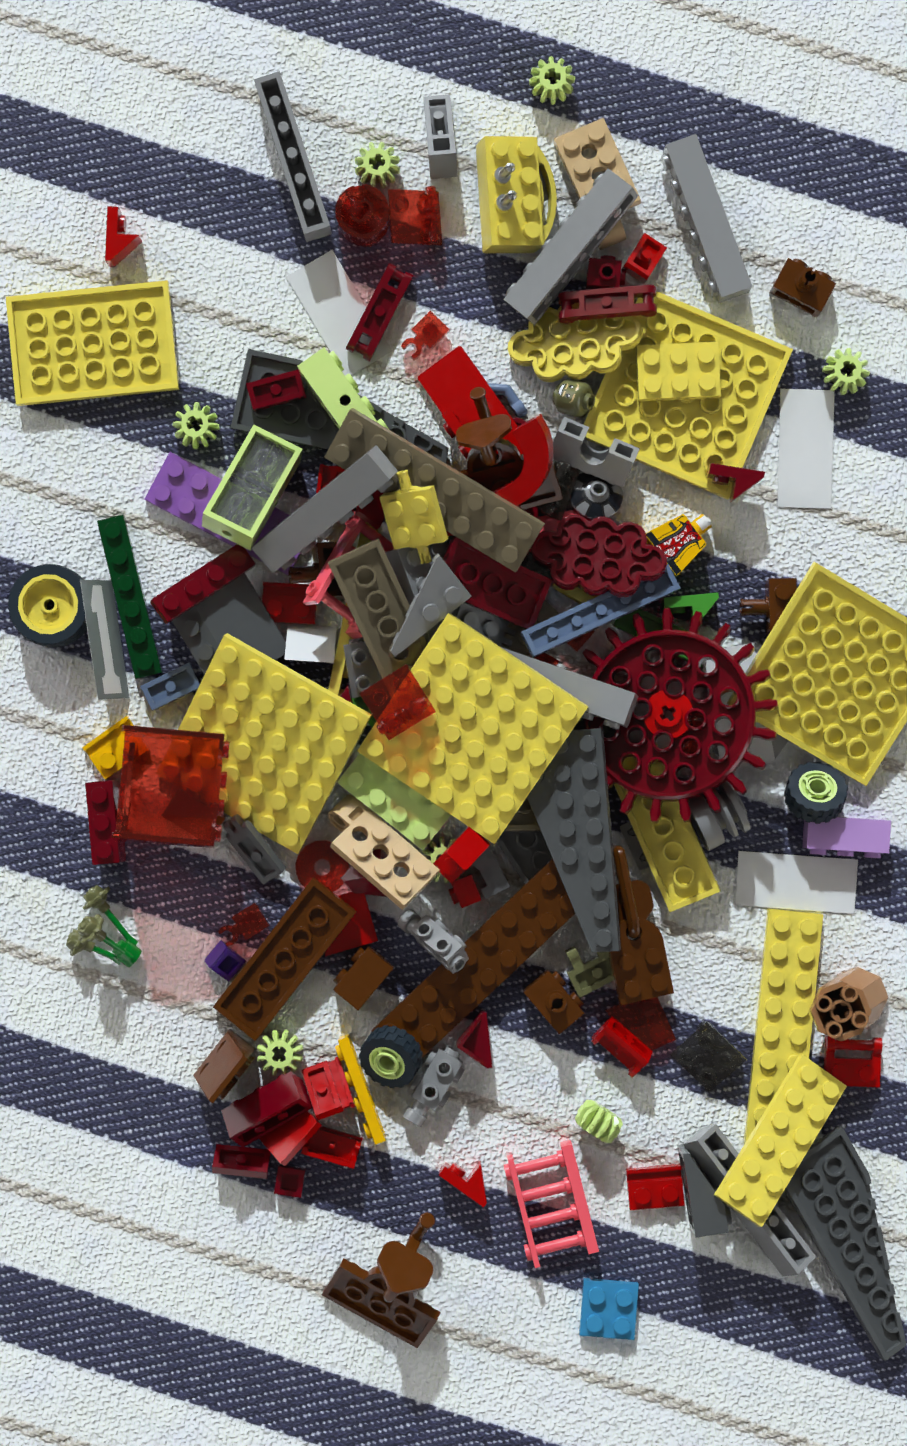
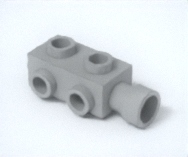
(435, 939)
(435, 1079)

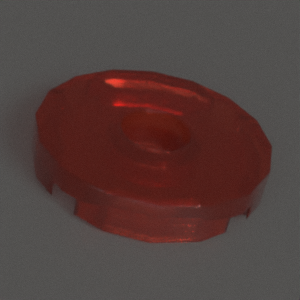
(310, 855)

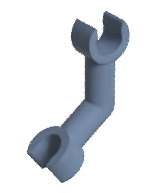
(516, 404)

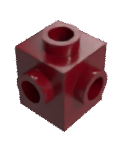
(603, 266)

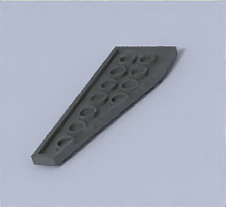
(305, 419)
(576, 825)
(840, 1216)

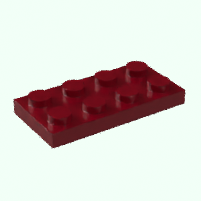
(495, 587)

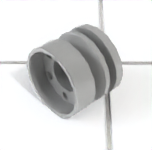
(710, 824)

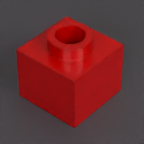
(464, 891)

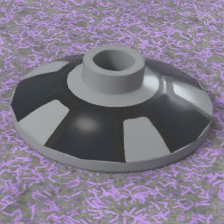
(593, 504)

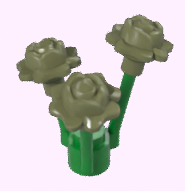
(91, 928)

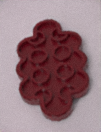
(598, 556)

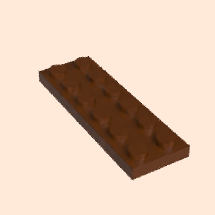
(284, 959)

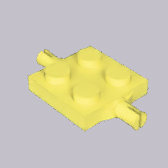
(413, 517)

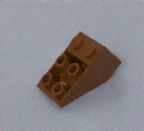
(226, 1060)

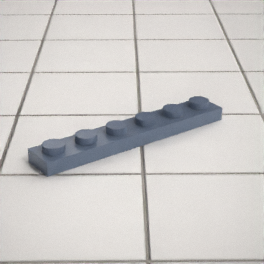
(595, 614)

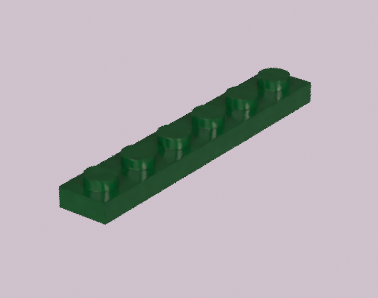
(129, 596)

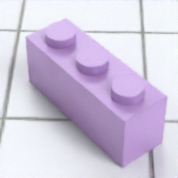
(848, 836)

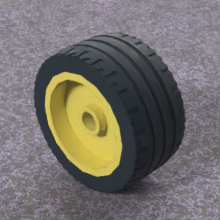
(30, 600)

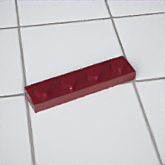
(202, 583)

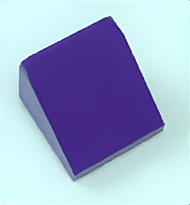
(224, 961)

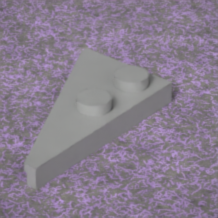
(438, 596)

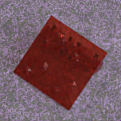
(415, 216)
(397, 702)

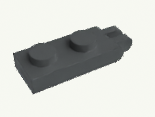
(485, 623)
(253, 849)

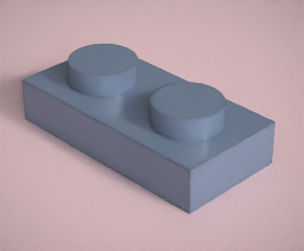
(170, 686)

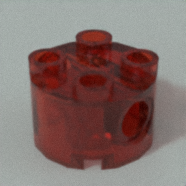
(362, 215)

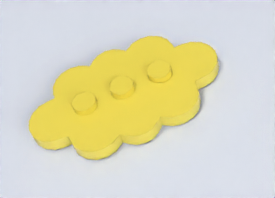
(574, 347)

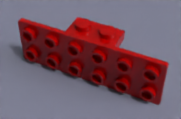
(450, 387)

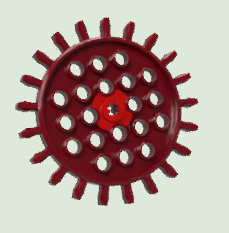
(725, 678)

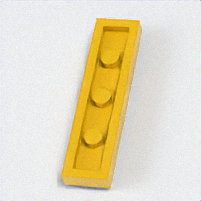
(364, 1100)

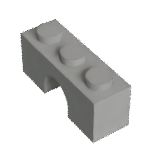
(609, 464)

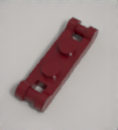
(607, 303)
(379, 312)

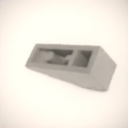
(440, 136)

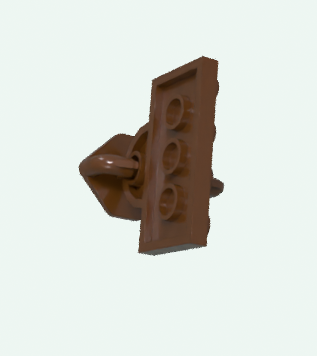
(497, 470)
(390, 1290)

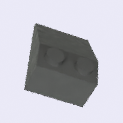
(705, 1211)

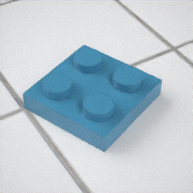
(608, 1308)

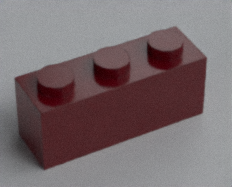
(102, 815)
(266, 1108)

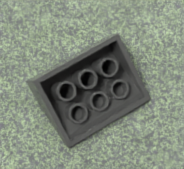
(234, 611)

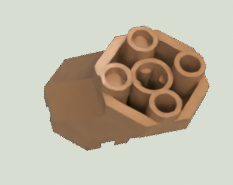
(849, 1003)

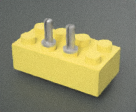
(513, 194)

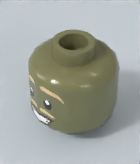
(573, 398)

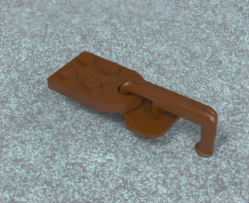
(642, 962)

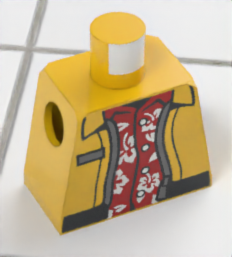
(680, 540)

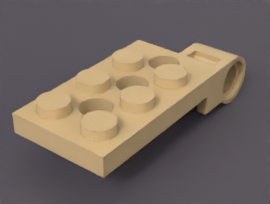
(580, 170)
(352, 816)

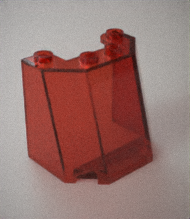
(171, 787)

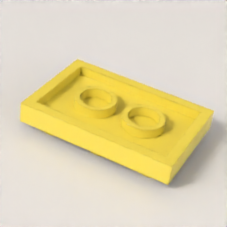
(678, 371)

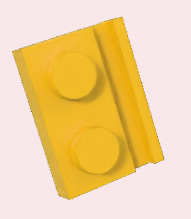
(107, 749)

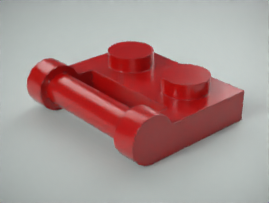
(854, 1071)

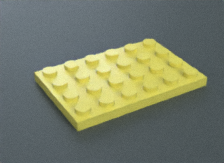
(92, 343)

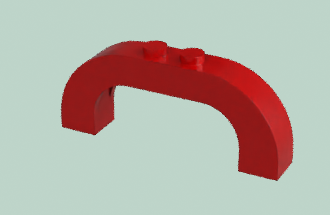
(538, 452)

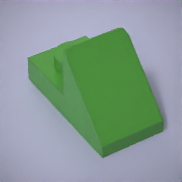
(695, 603)

